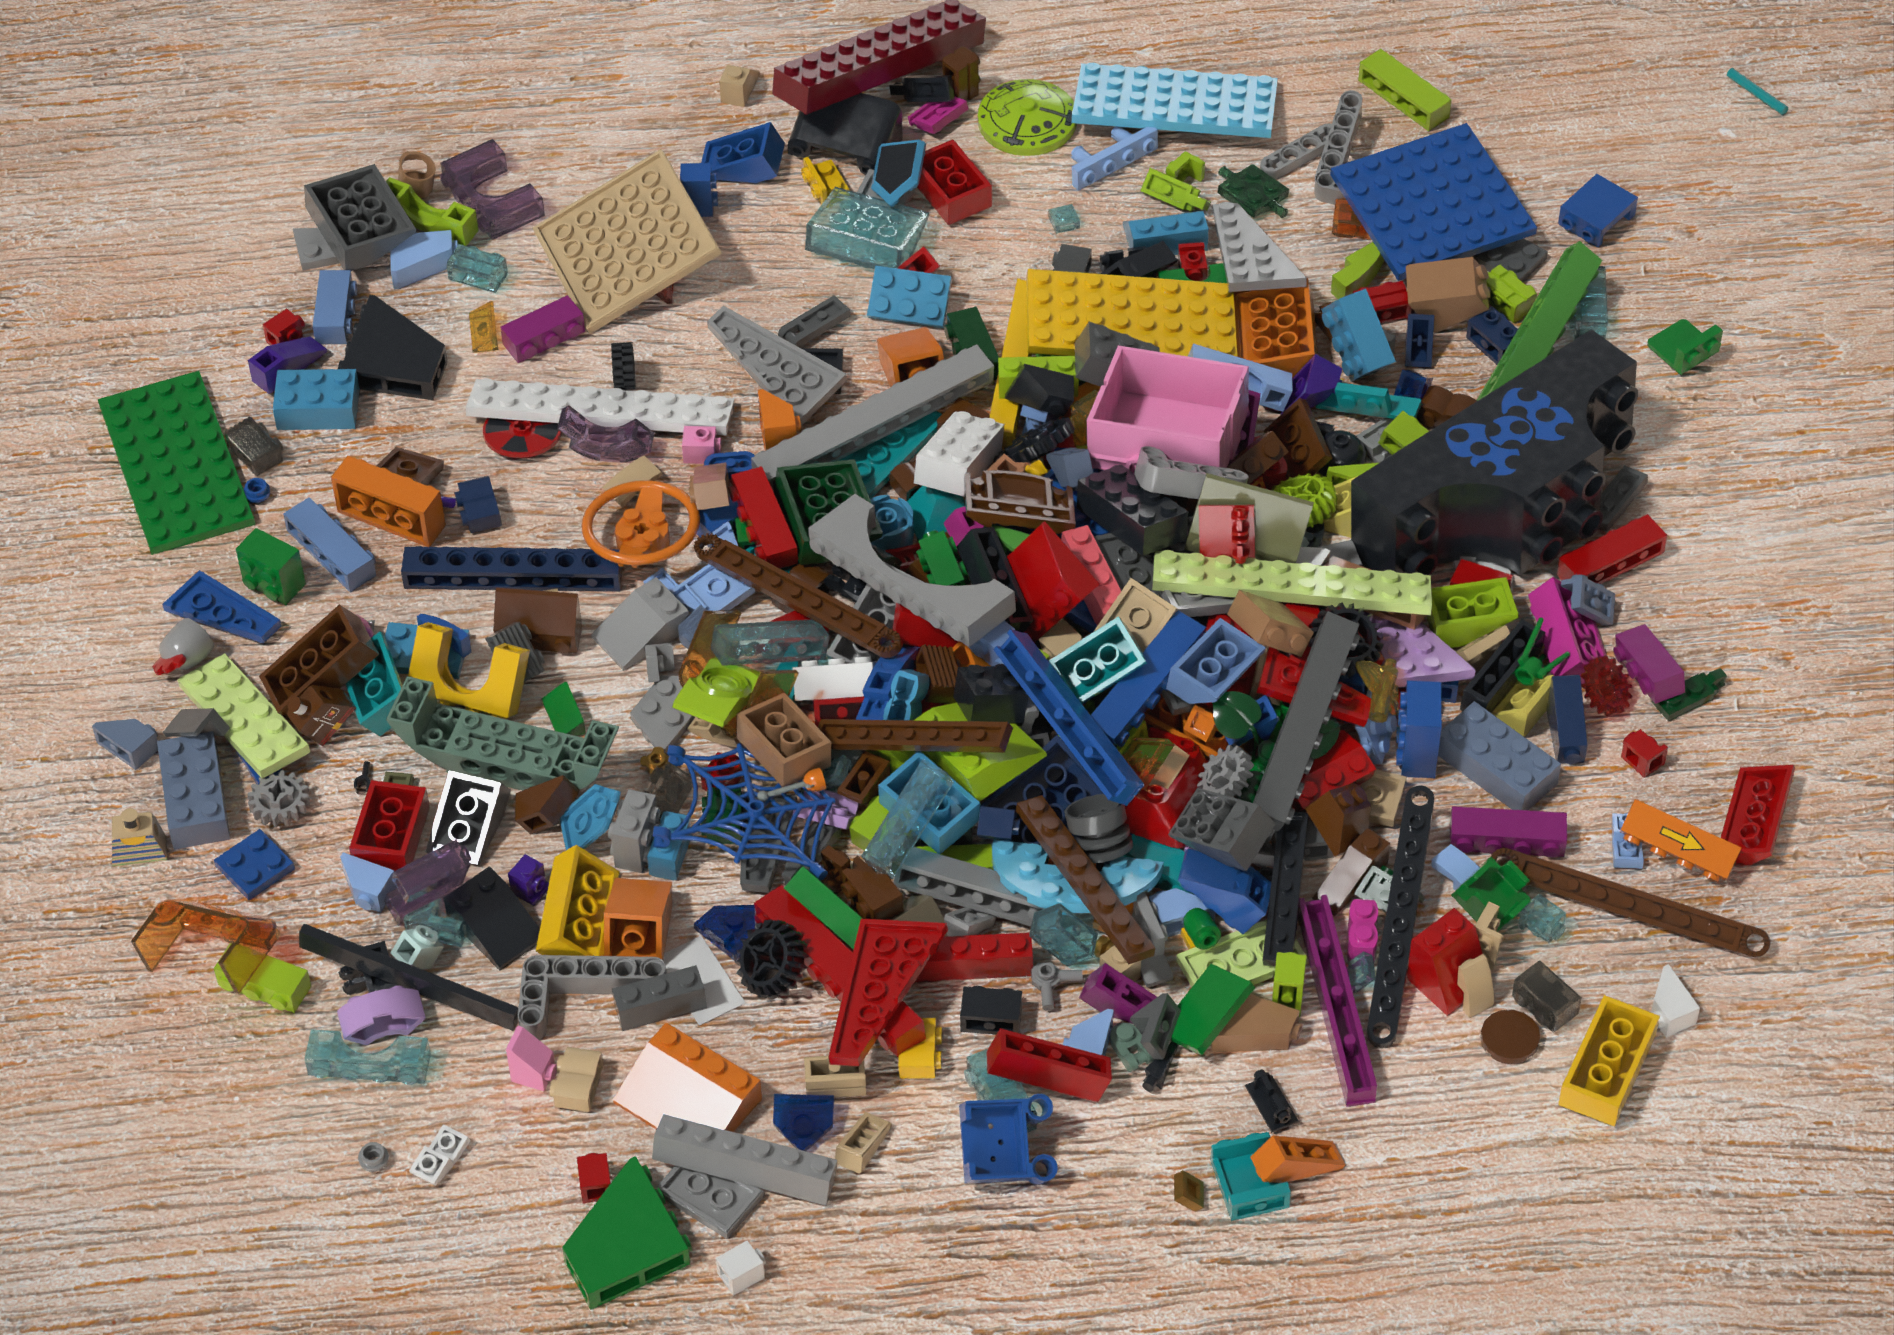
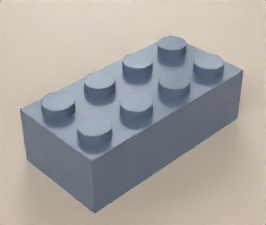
(1498, 758)
(193, 790)

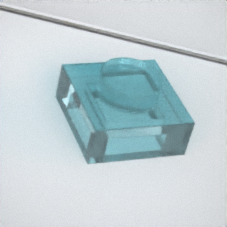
(1064, 218)
(1360, 971)

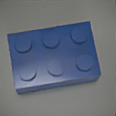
(1419, 729)

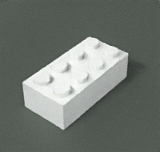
(958, 448)

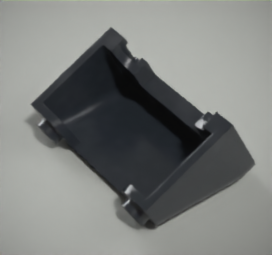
(849, 128)

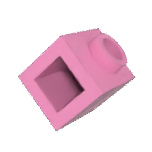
(699, 443)

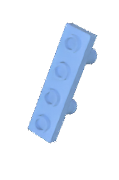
(1125, 151)

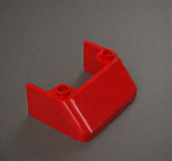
(1157, 809)

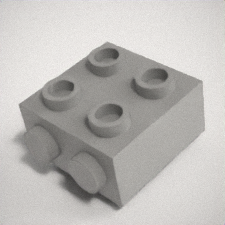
(633, 830)

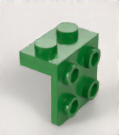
(1684, 345)

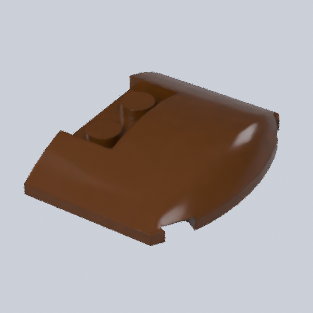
(1018, 501)

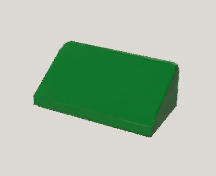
(564, 711)

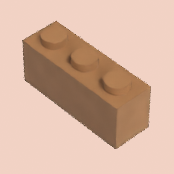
(710, 486)

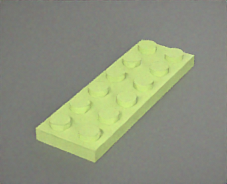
(255, 726)

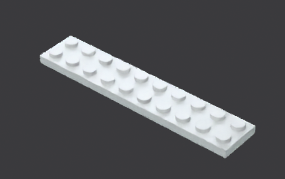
(598, 405)

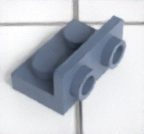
(1591, 599)

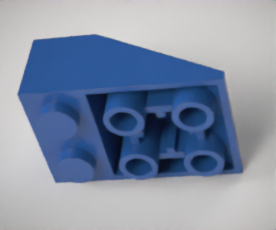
(1232, 893)

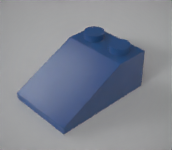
(746, 155)

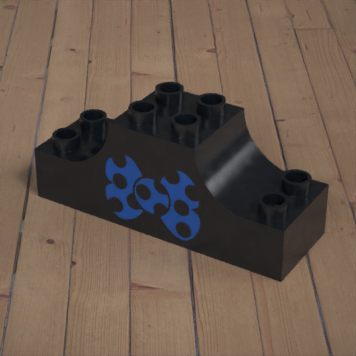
(1506, 473)

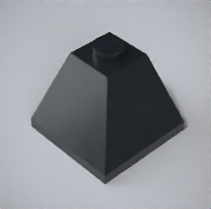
(1042, 390)

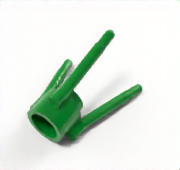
(1532, 668)

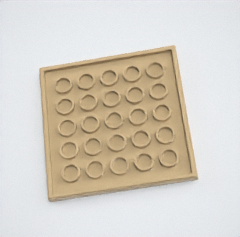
(626, 240)

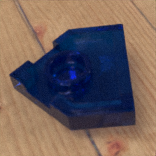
(726, 926)
(803, 1118)

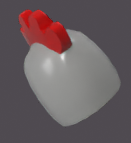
(183, 647)

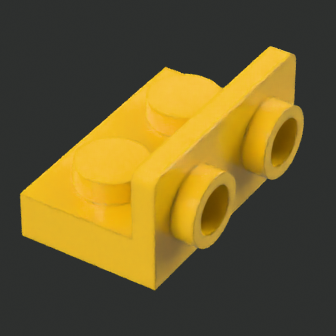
(822, 178)

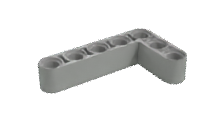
(1338, 145)
(552, 980)

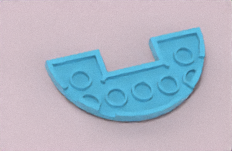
(1026, 871)

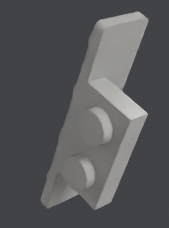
(1156, 968)

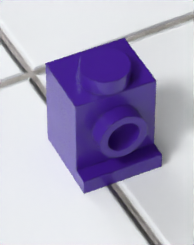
(528, 880)

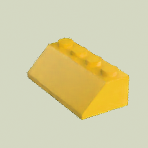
(576, 905)

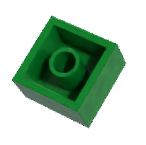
(270, 566)

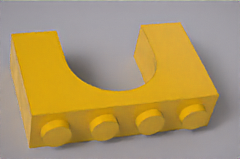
(500, 692)

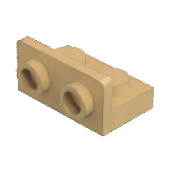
(1481, 649)
(1488, 937)

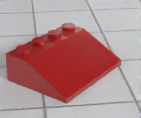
(1049, 579)

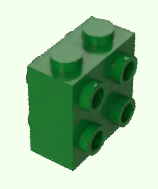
(939, 557)

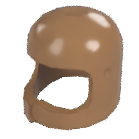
(421, 182)

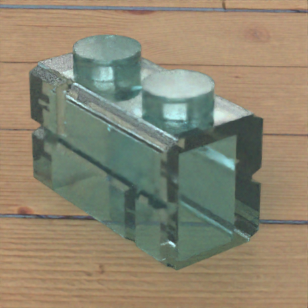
(477, 268)

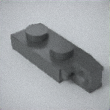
(828, 836)

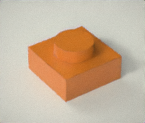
(1201, 723)

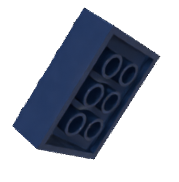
(1055, 777)

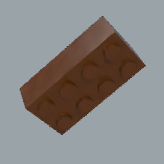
(322, 657)

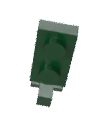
(1698, 691)

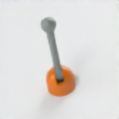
(812, 781)

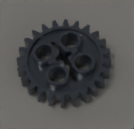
(1038, 441)

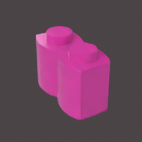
(1362, 928)

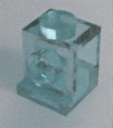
(1543, 919)

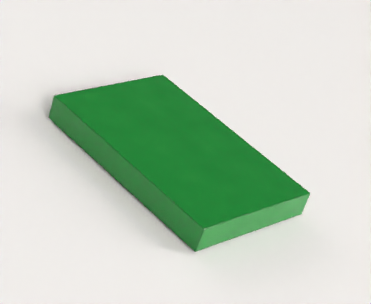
(1209, 1007)

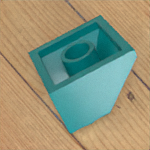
(932, 508)

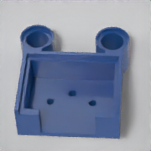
(997, 1140)

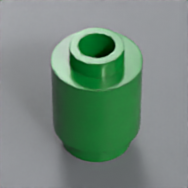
(1201, 928)

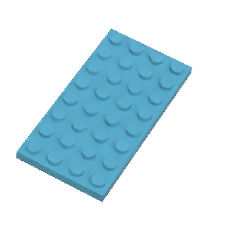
(1175, 100)

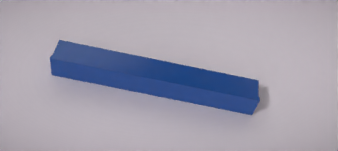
(1069, 718)

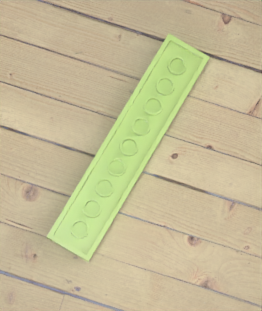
(1293, 582)

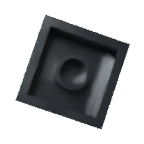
(990, 694)

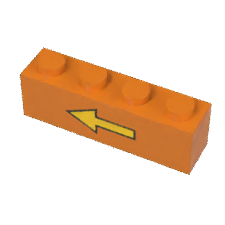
(1680, 840)

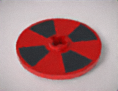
(520, 437)

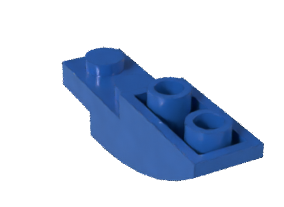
(878, 685)

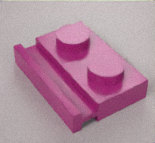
(936, 115)

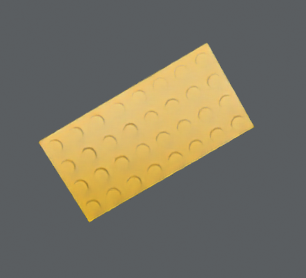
(1149, 309)

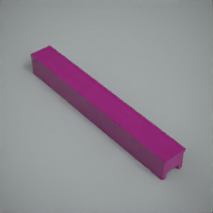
(1337, 1002)

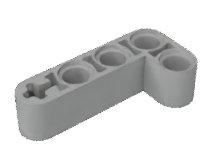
(1174, 477)

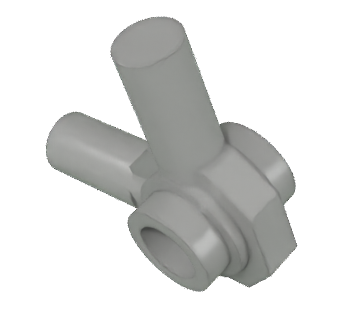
(1047, 977)

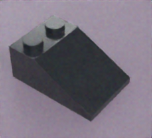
(493, 918)

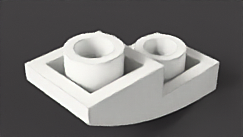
(440, 1156)

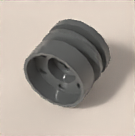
(1099, 827)

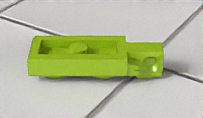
(1173, 191)

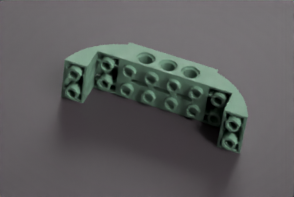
(494, 746)

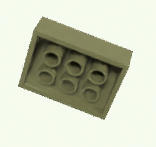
(1278, 517)

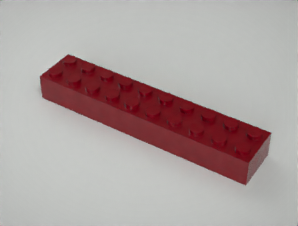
(877, 56)

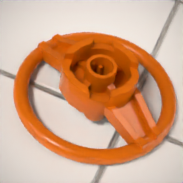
(641, 531)

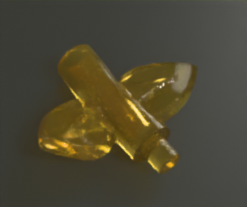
(1381, 683)

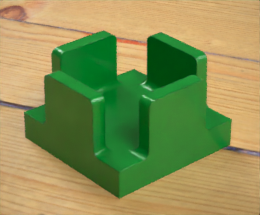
(1495, 885)

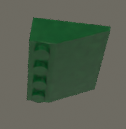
(812, 492)

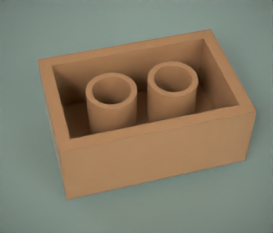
(783, 739)

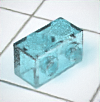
(1063, 934)

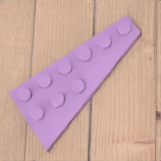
(1420, 654)

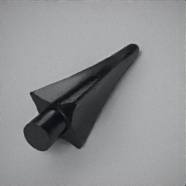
(1158, 1069)

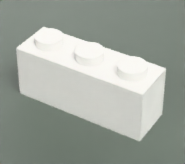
(832, 680)

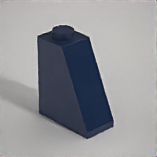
(1567, 719)

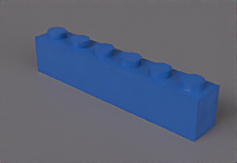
(1142, 688)

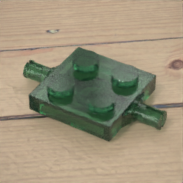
(1253, 191)

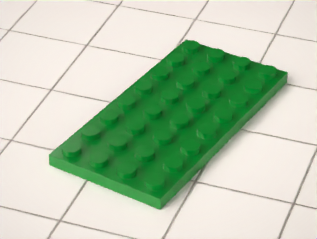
(175, 462)

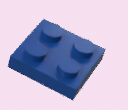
(254, 864)

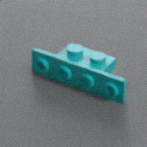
(1369, 401)

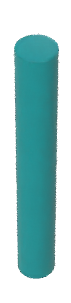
(1757, 91)

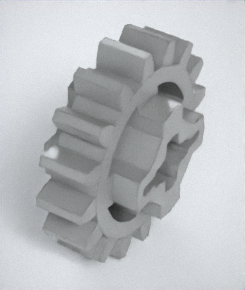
(1227, 772)
(278, 798)

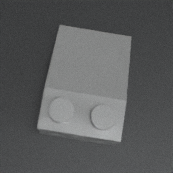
(642, 619)

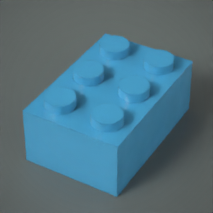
(1357, 335)
(316, 399)
(952, 818)

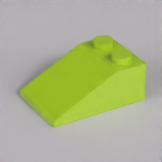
(1470, 610)

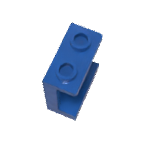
(1596, 209)

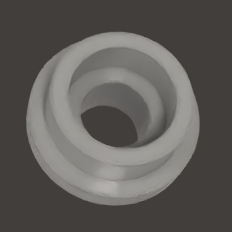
(371, 1150)

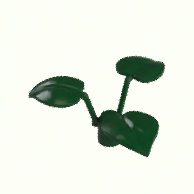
(1235, 715)

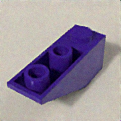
(283, 356)

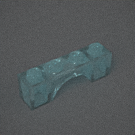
(402, 1061)

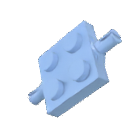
(1376, 736)

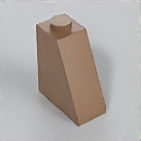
(1259, 1027)

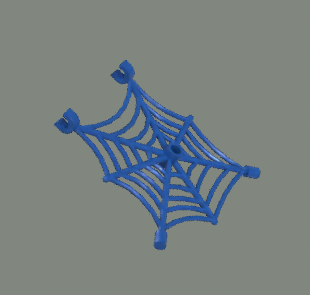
(755, 811)

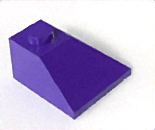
(1315, 381)

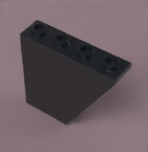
(394, 353)

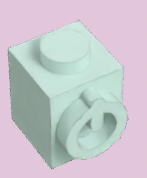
(418, 947)

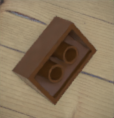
(549, 615)

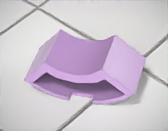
(381, 1014)

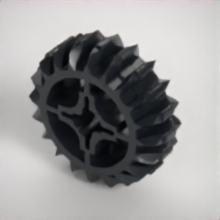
(1367, 647)
(772, 959)

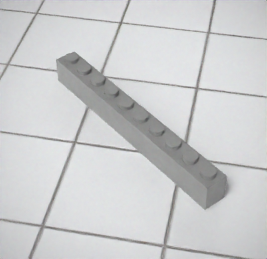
(881, 413)

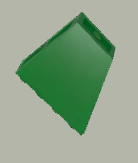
(625, 1239)

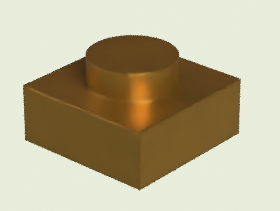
(1188, 1191)

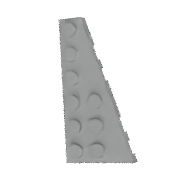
(1250, 255)
(777, 363)

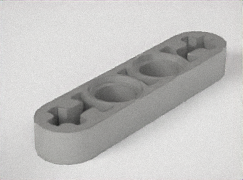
(1284, 166)

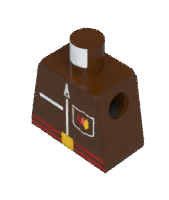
(320, 712)

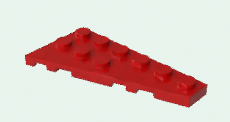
(880, 974)

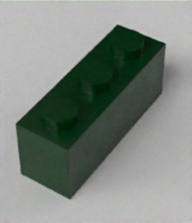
(967, 329)

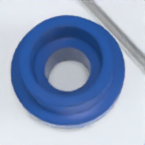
(256, 490)

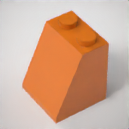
(908, 353)
(637, 918)

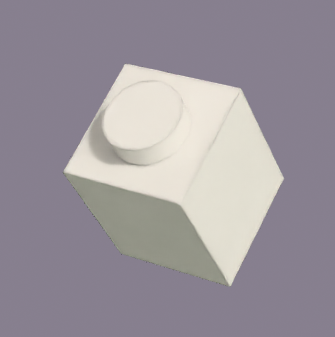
(741, 1267)

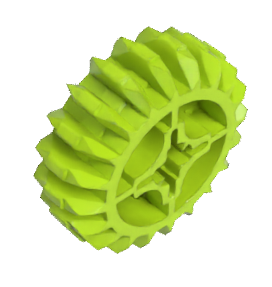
(1314, 489)

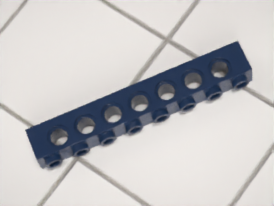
(509, 568)

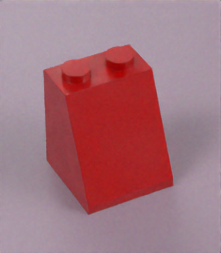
(1437, 957)

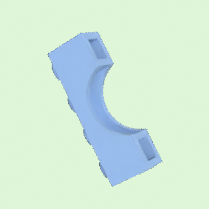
(1272, 383)

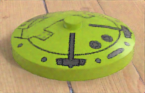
(1026, 117)

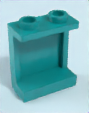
(1240, 1185)

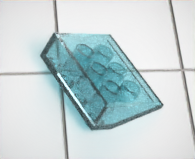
(864, 230)

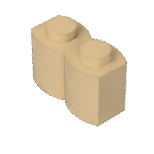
(577, 1079)

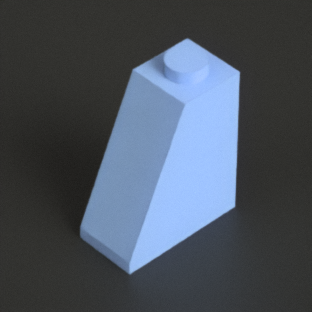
(421, 257)

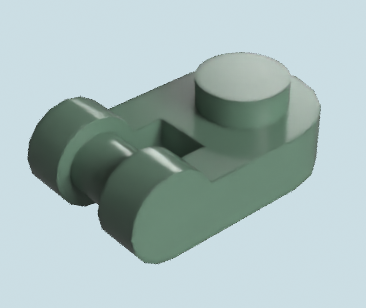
(1126, 1039)

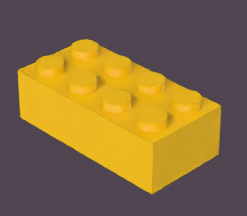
(1609, 1060)

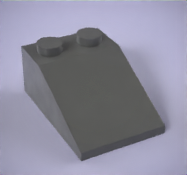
(470, 813)

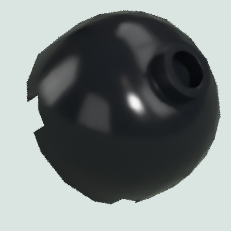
(1344, 449)

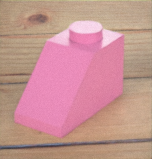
(530, 1060)

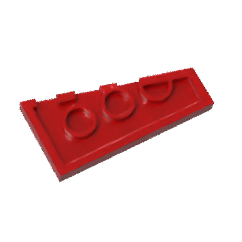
(1280, 679)

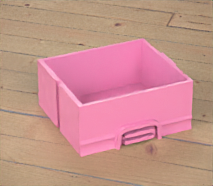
(1169, 403)

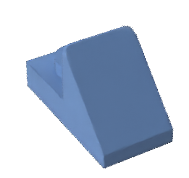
(1036, 418)

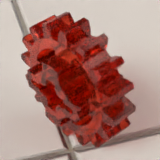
(1606, 686)

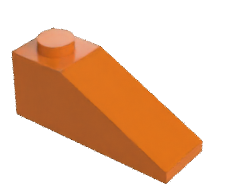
(1294, 1158)

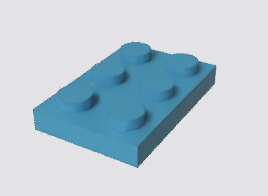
(909, 296)
(401, 641)

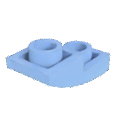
(1624, 853)
(1454, 865)

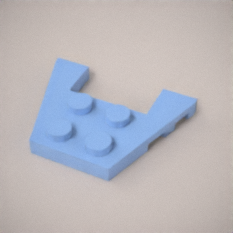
(708, 586)

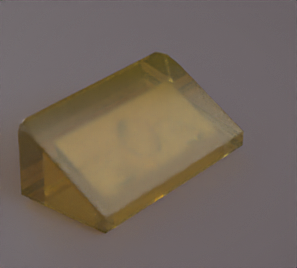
(483, 328)

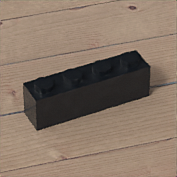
(987, 561)
(1498, 673)

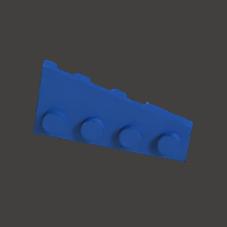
(222, 608)

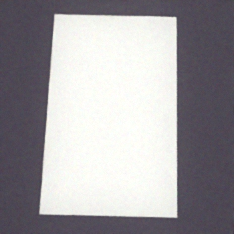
(719, 989)

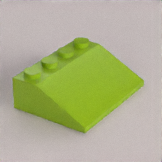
(983, 771)

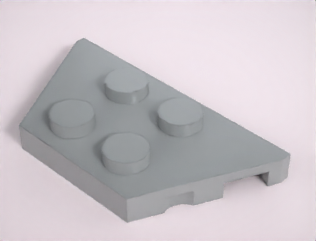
(656, 717)

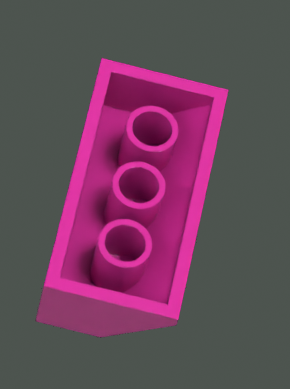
(1565, 629)

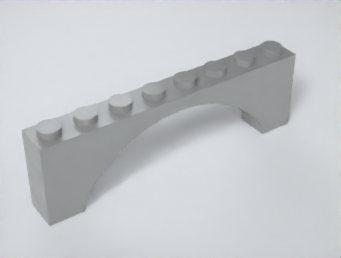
(960, 611)

